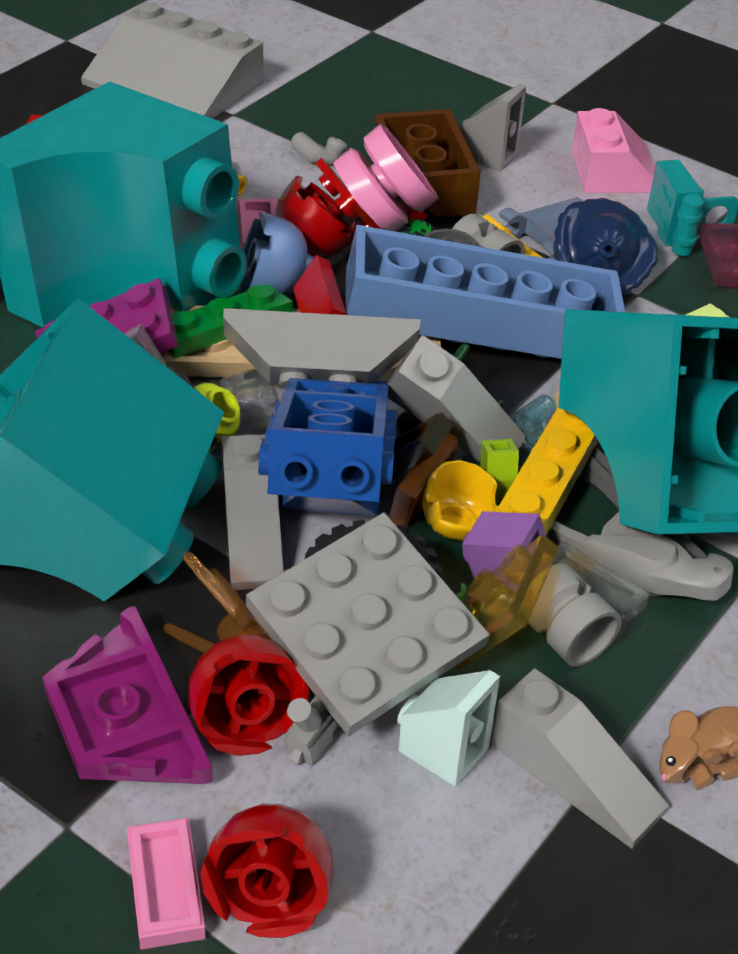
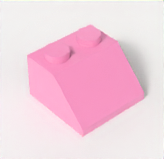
(610, 154)

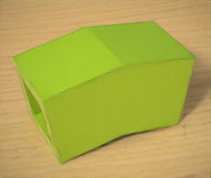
(500, 460)

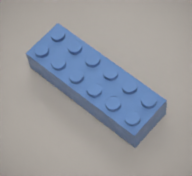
(473, 290)

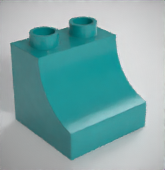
(114, 200)
(663, 411)
(99, 457)

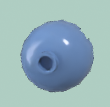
(274, 254)

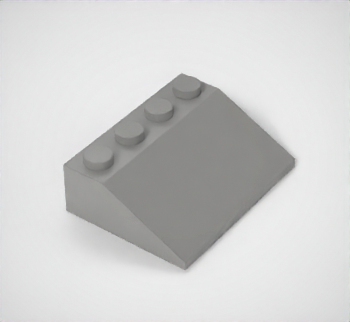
(178, 60)

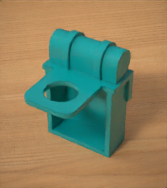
(679, 206)

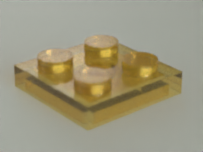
(508, 594)

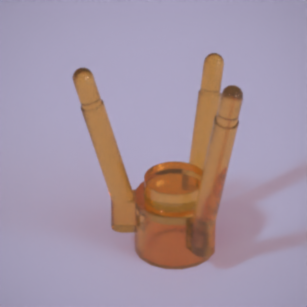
(237, 622)

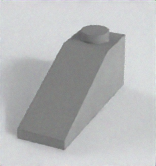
(437, 382)
(249, 515)
(575, 757)

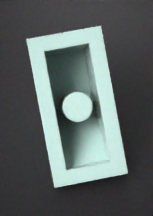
(450, 724)

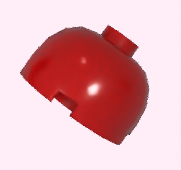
(316, 217)
(244, 693)
(269, 870)

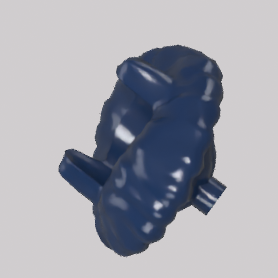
(606, 237)

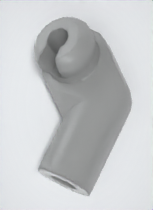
(313, 151)

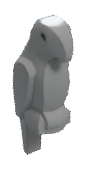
(651, 560)

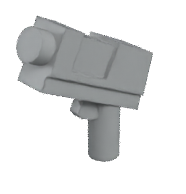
(310, 731)

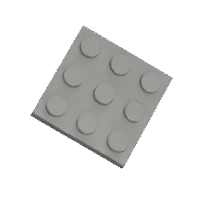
(366, 622)

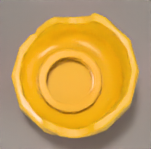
(457, 497)

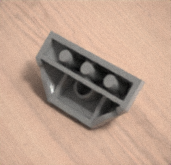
(319, 344)

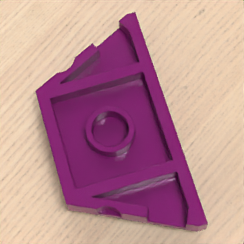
(124, 711)

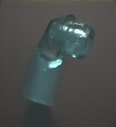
(531, 416)

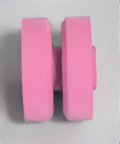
(380, 184)

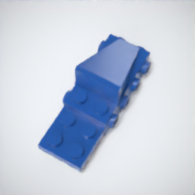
(330, 446)

